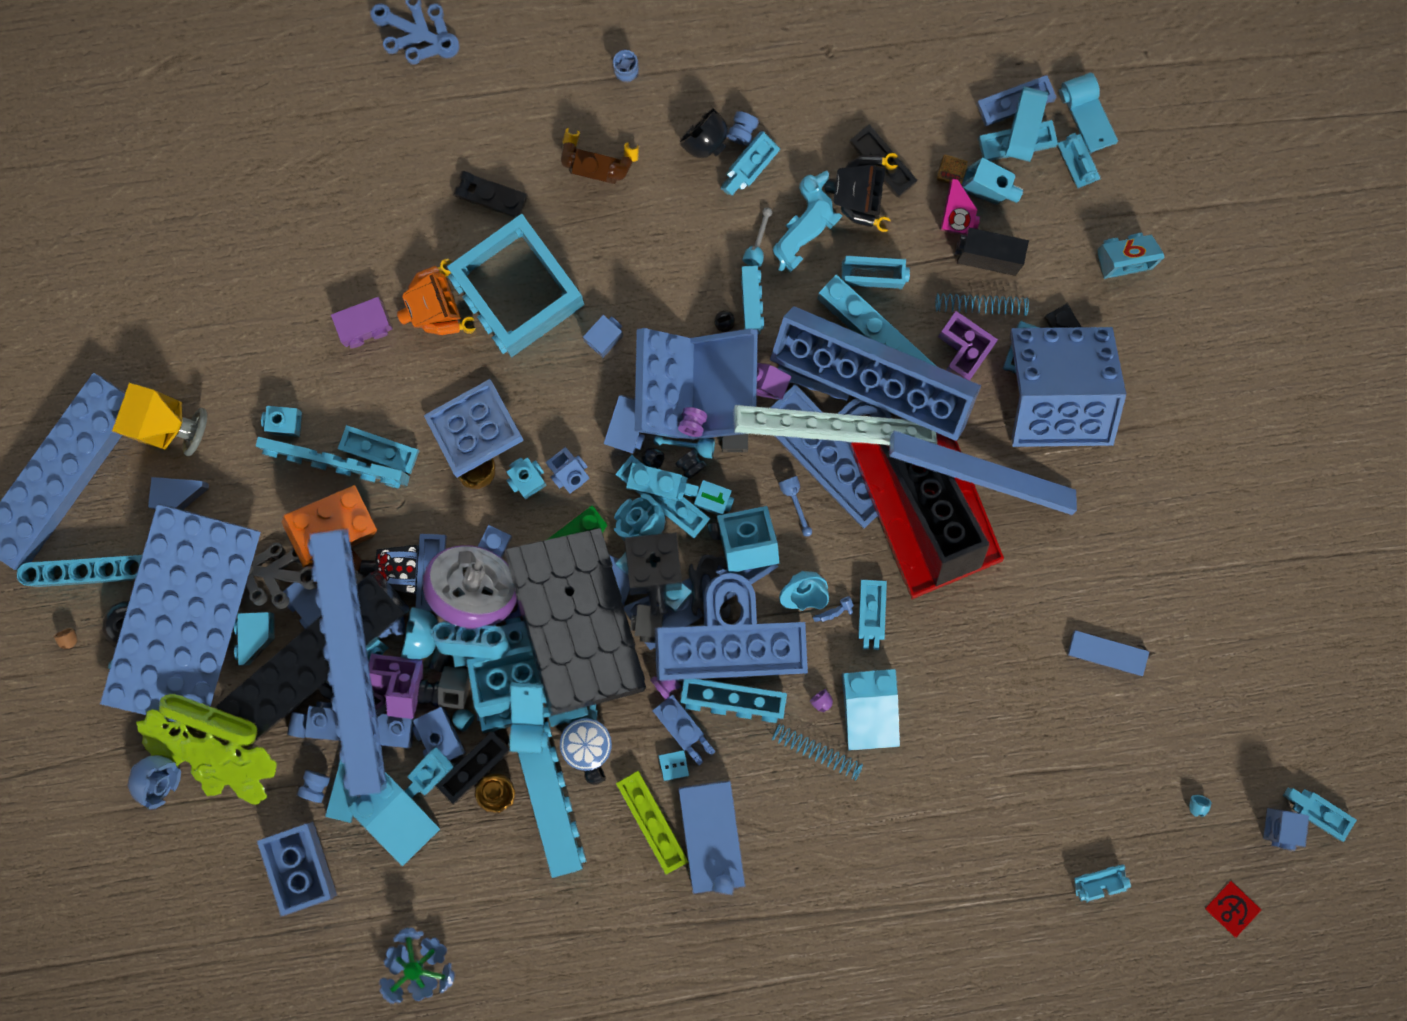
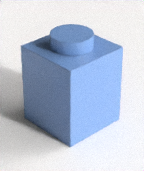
(603, 335)

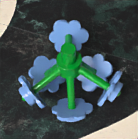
(421, 980)

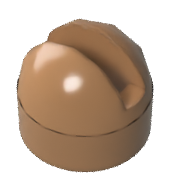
(66, 638)

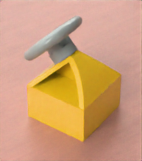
(158, 419)

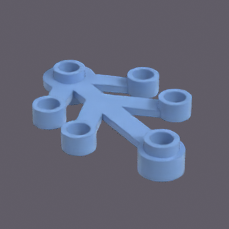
(417, 33)

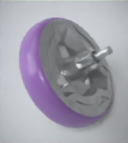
(471, 607)

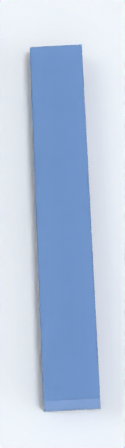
(982, 472)

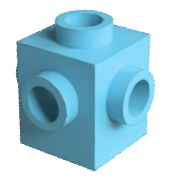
(527, 486)

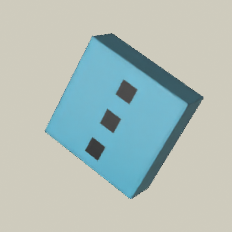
(673, 765)

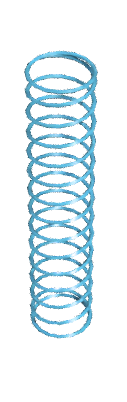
(979, 303)
(805, 749)

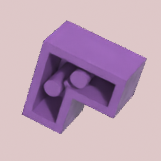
(970, 342)
(398, 681)

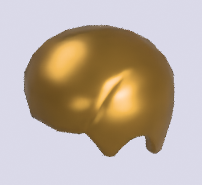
(479, 476)
(494, 793)

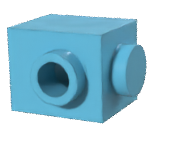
(282, 421)

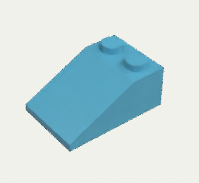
(871, 709)
(394, 821)

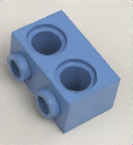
(1286, 828)

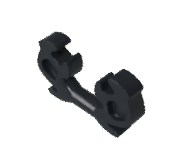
(707, 565)

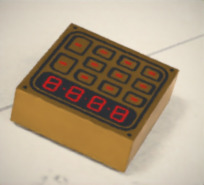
(951, 169)

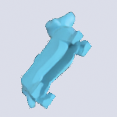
(810, 224)

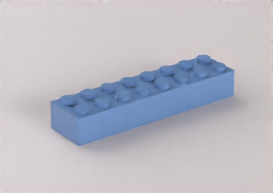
(875, 373)
(59, 471)

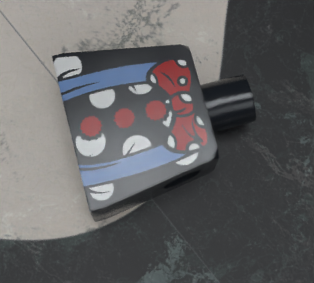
(397, 566)

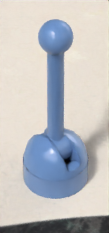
(790, 488)

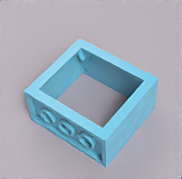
(541, 323)

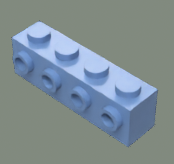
(392, 730)

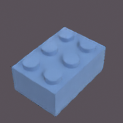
(297, 868)

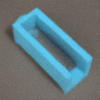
(875, 272)

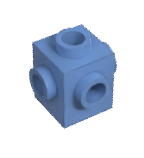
(567, 470)

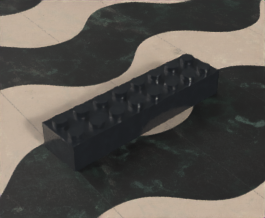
(302, 665)

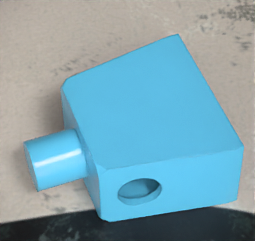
(990, 182)

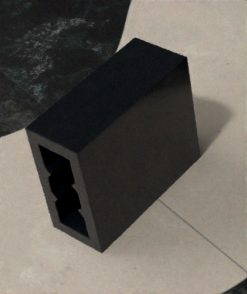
(991, 251)

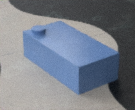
(711, 834)

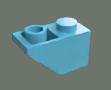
(254, 634)

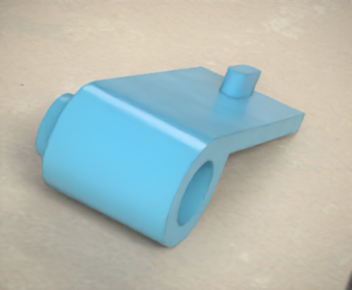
(1083, 102)
(527, 718)

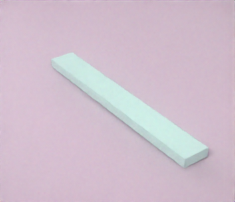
(825, 425)

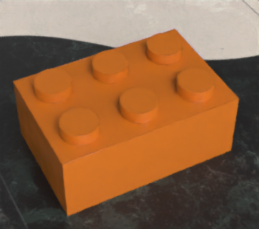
(331, 513)

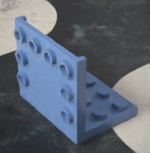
(695, 373)
(1067, 386)

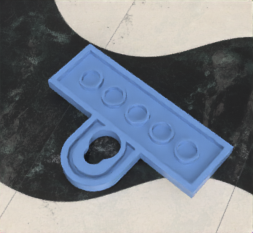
(832, 460)
(729, 649)

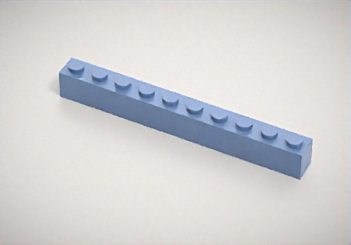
(348, 662)

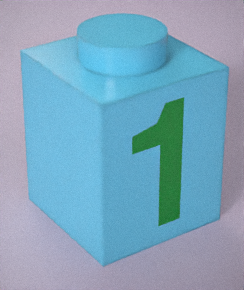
(714, 498)

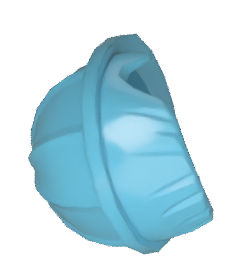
(805, 591)

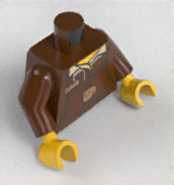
(593, 164)

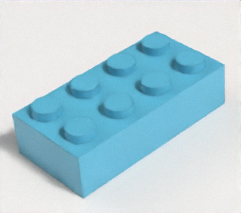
(751, 298)

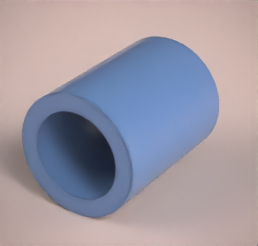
(297, 725)

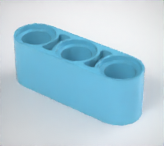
(1026, 124)
(480, 647)

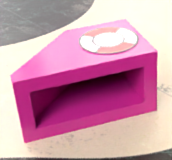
(959, 210)

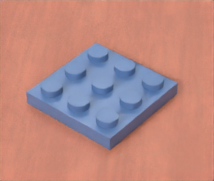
(473, 428)

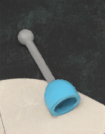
(754, 255)

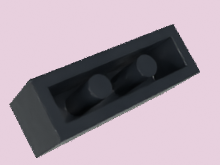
(473, 767)

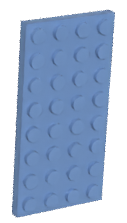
(180, 610)

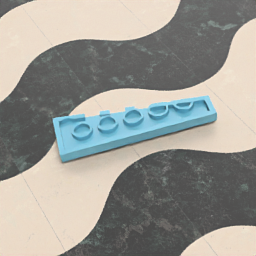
(295, 454)

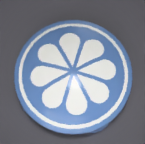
(585, 744)

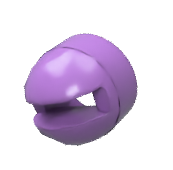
(822, 701)

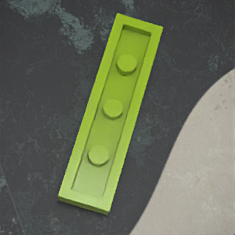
(652, 822)

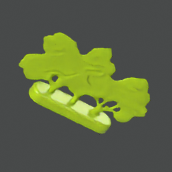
(210, 760)

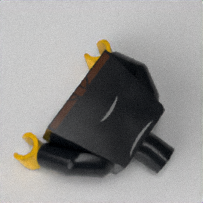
(860, 189)

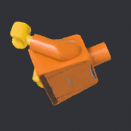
(432, 304)

